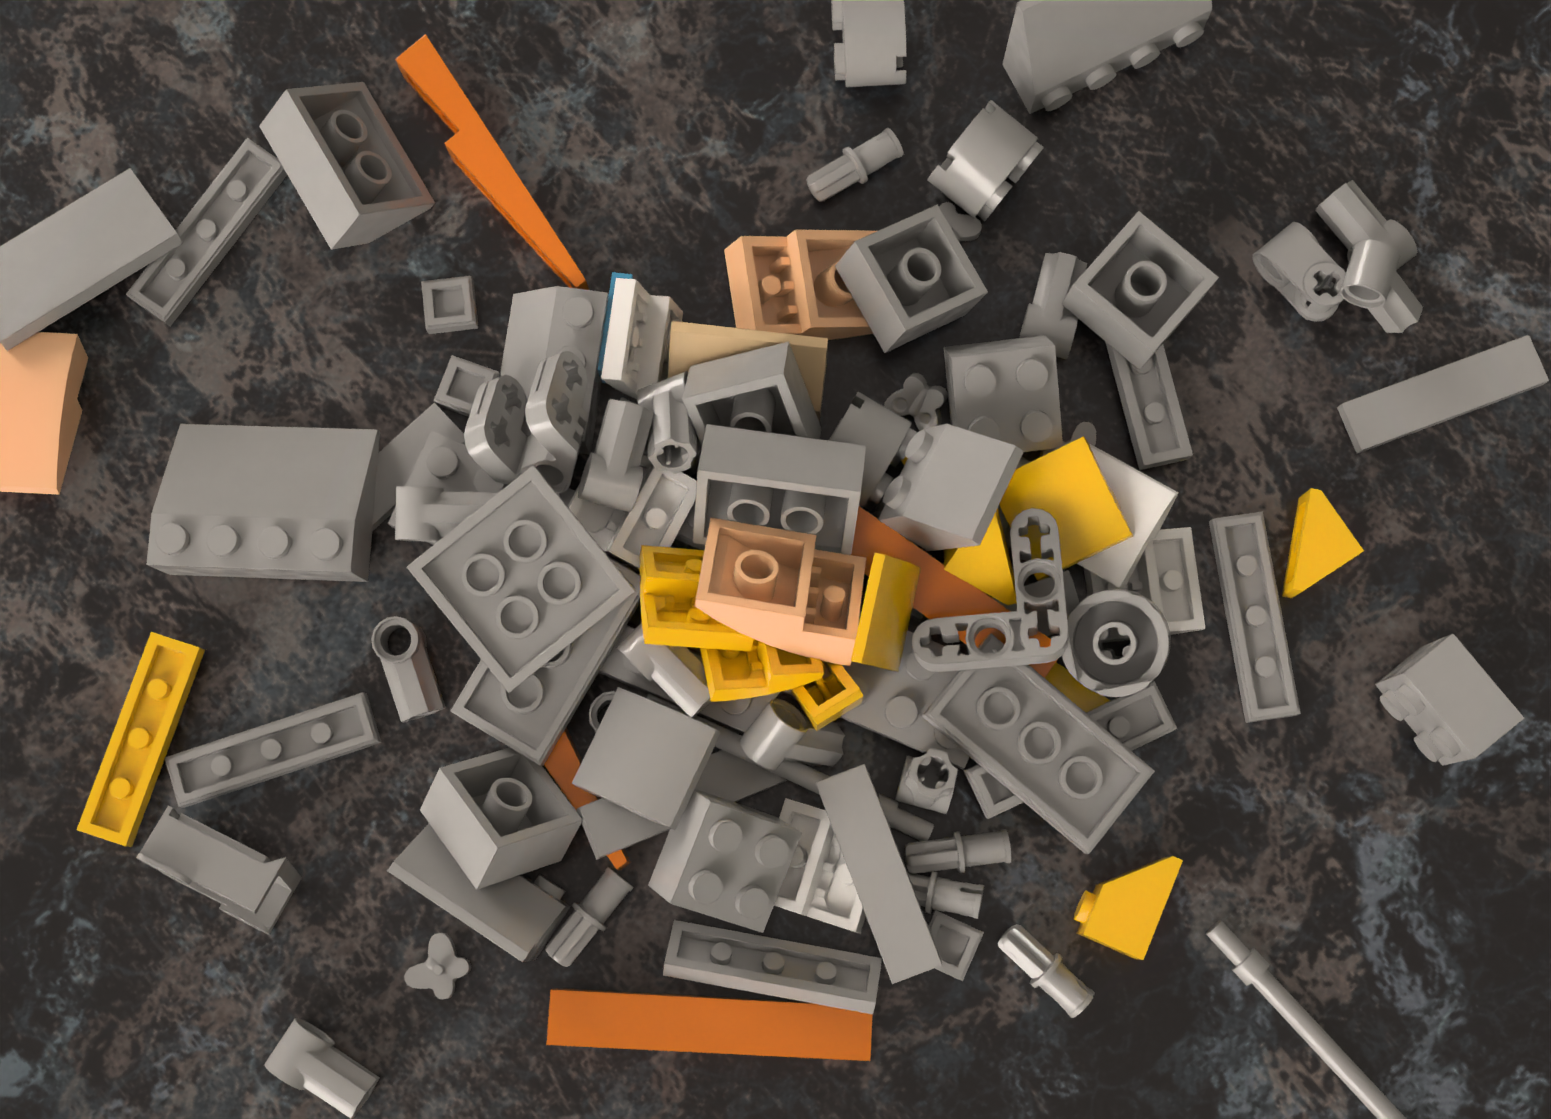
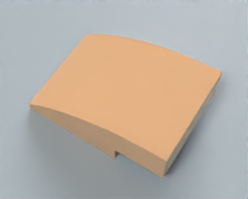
(794, 284)
(39, 411)
(782, 589)

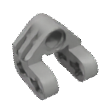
(552, 415)

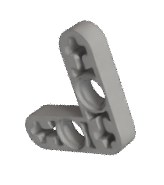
(1015, 625)

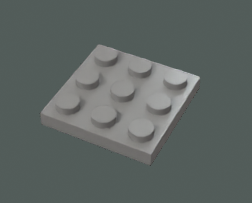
(521, 578)

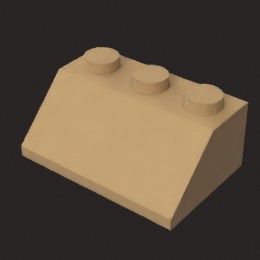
(703, 343)

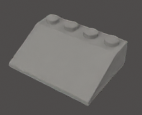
(1083, 43)
(266, 503)

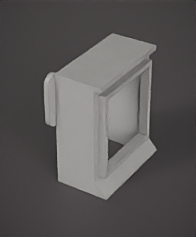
(221, 869)

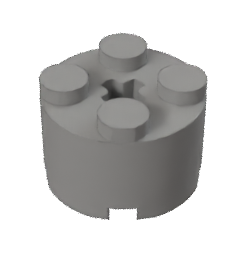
(871, 42)
(982, 160)
(885, 440)
(1099, 667)

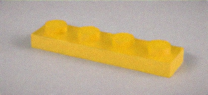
(140, 740)

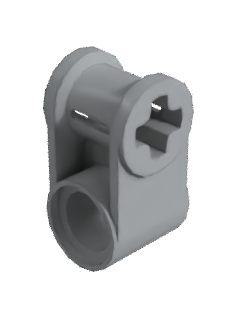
(1299, 267)

